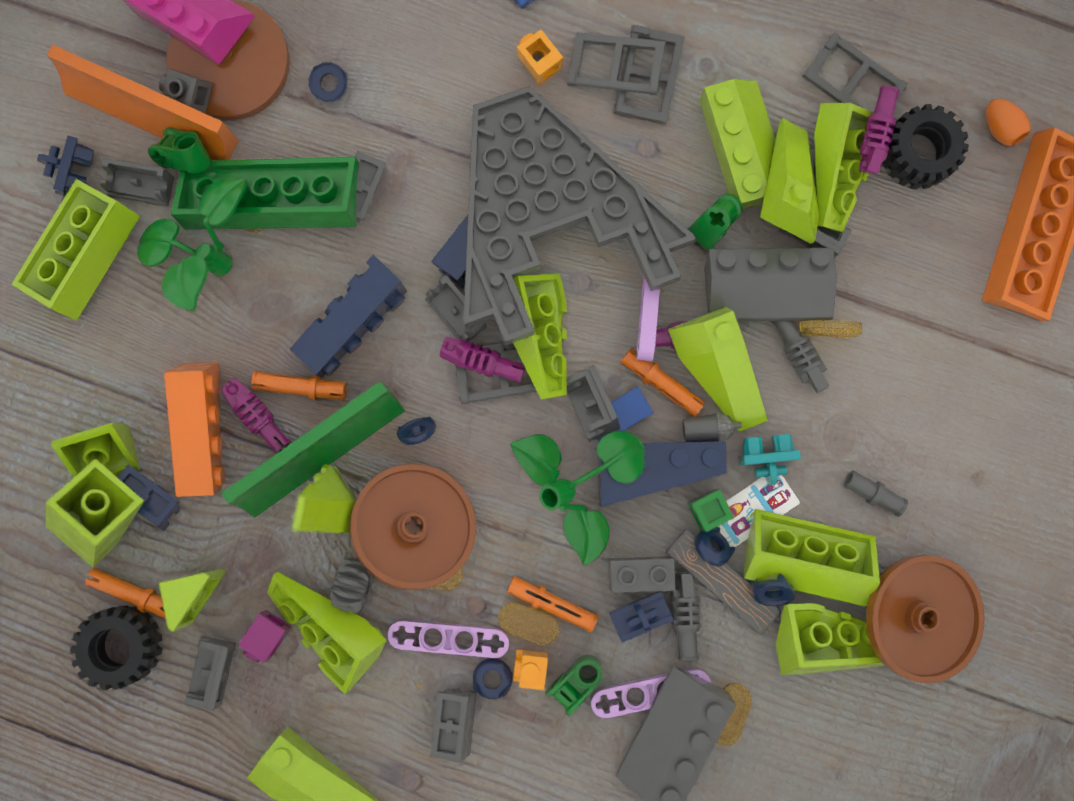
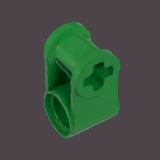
(180, 151)
(716, 220)
(571, 688)

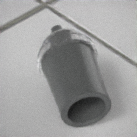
(709, 428)

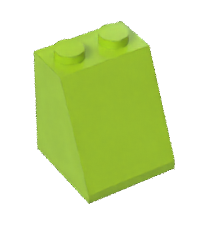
(92, 512)

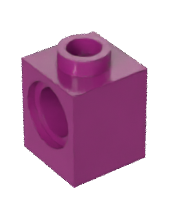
(264, 637)

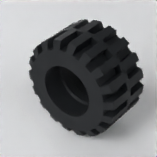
(941, 131)
(91, 651)

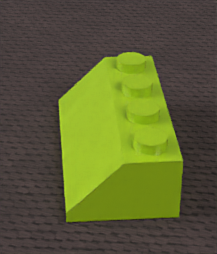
(740, 137)
(75, 250)
(812, 557)

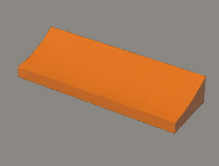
(138, 104)
(1037, 230)

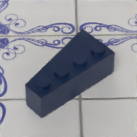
(350, 318)
(665, 468)

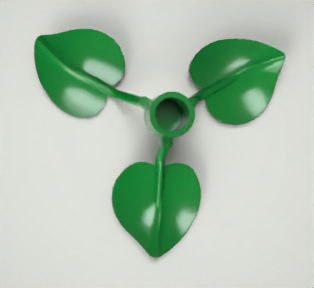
(185, 280)
(584, 530)

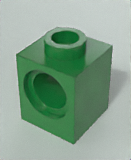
(710, 510)

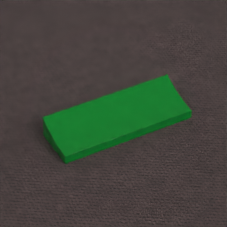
(277, 193)
(314, 449)

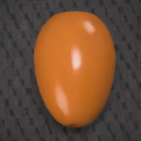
(1007, 122)

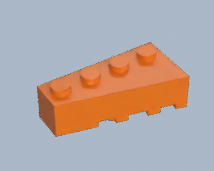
(195, 428)

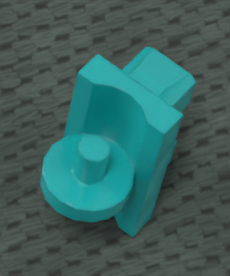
(783, 451)

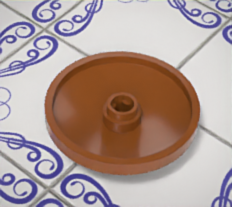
(249, 73)
(412, 527)
(925, 618)

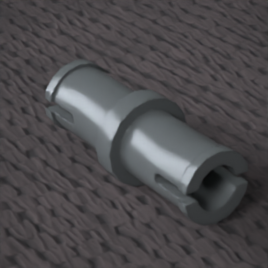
(875, 493)

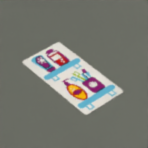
(759, 496)

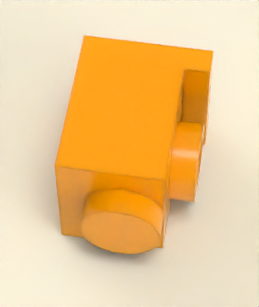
(540, 45)
(530, 669)

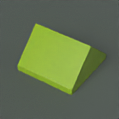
(108, 444)
(187, 595)

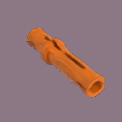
(668, 386)
(310, 387)
(143, 599)
(586, 619)

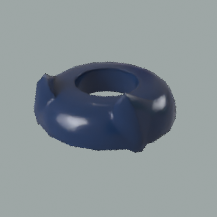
(317, 75)
(407, 432)
(708, 553)
(773, 598)
(499, 666)

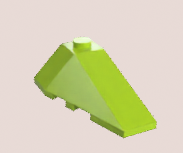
(837, 161)
(790, 186)
(542, 352)
(720, 363)
(325, 504)
(340, 639)
(822, 641)
(301, 773)

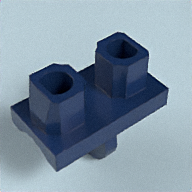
(71, 154)
(641, 616)

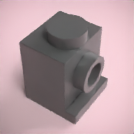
(186, 89)

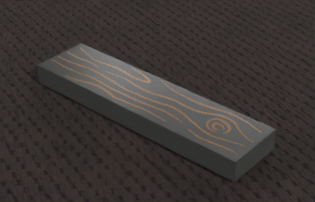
(723, 583)

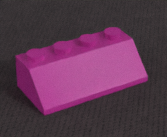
(203, 25)

